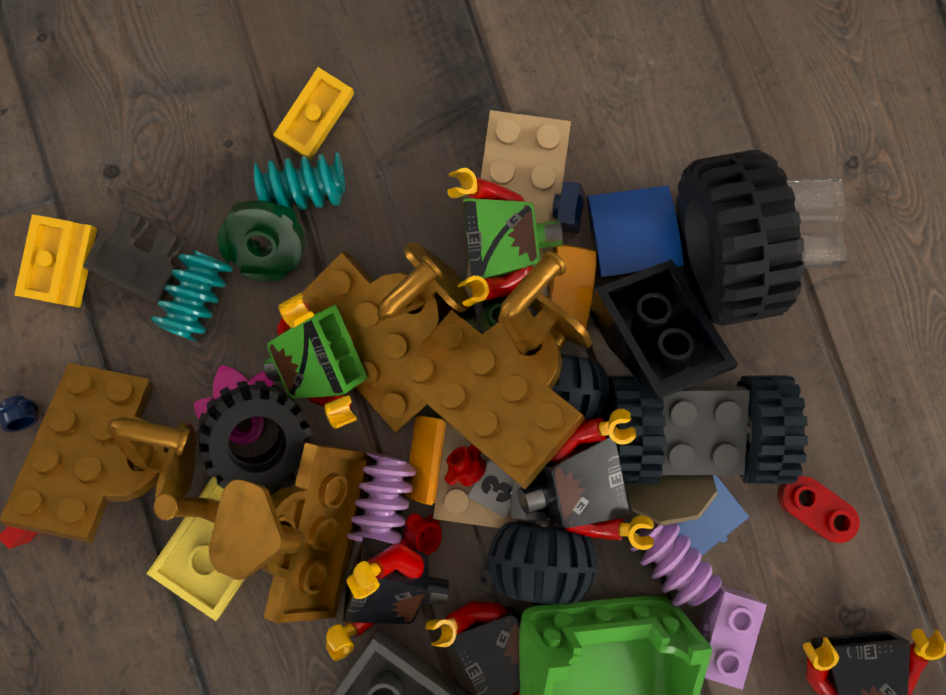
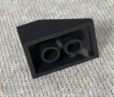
(660, 330)

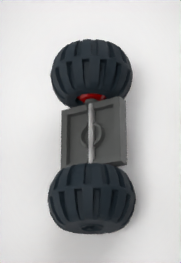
(540, 558)

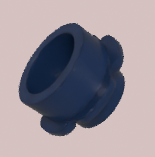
(17, 413)

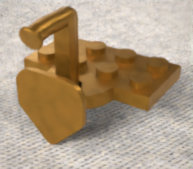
(384, 323)
(502, 381)
(88, 455)
(292, 534)

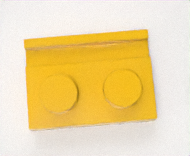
(55, 261)

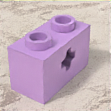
(731, 628)

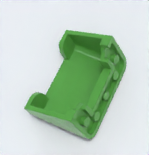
(611, 649)

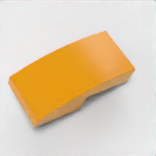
(575, 287)

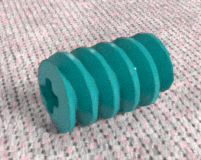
(302, 183)
(191, 294)

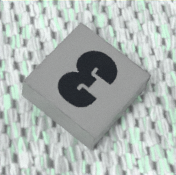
(493, 490)

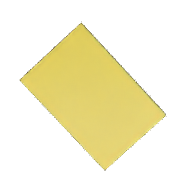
(187, 568)

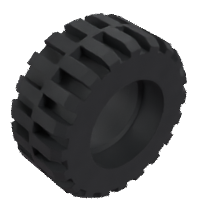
(740, 236)

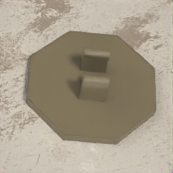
(673, 498)

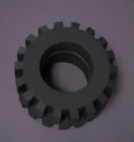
(248, 402)

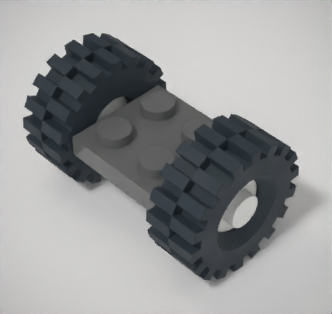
(713, 430)

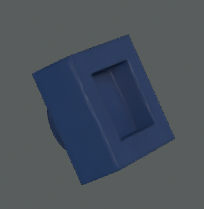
(569, 206)

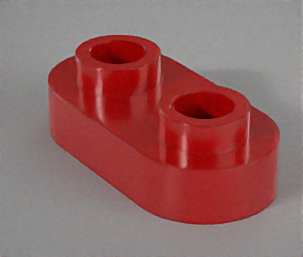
(820, 510)

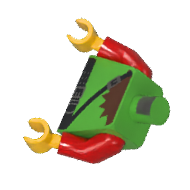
(500, 236)
(315, 359)

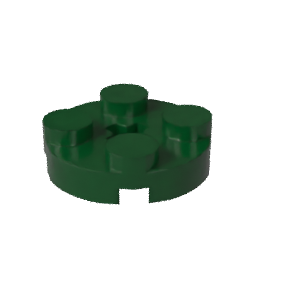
(268, 220)

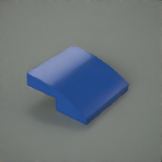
(634, 230)

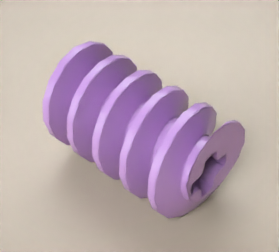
(383, 499)
(679, 565)

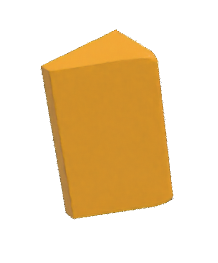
(426, 457)

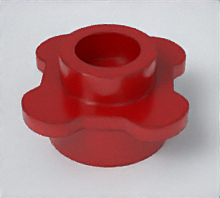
(465, 466)
(422, 533)

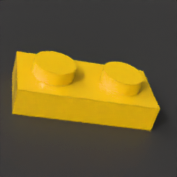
(314, 113)

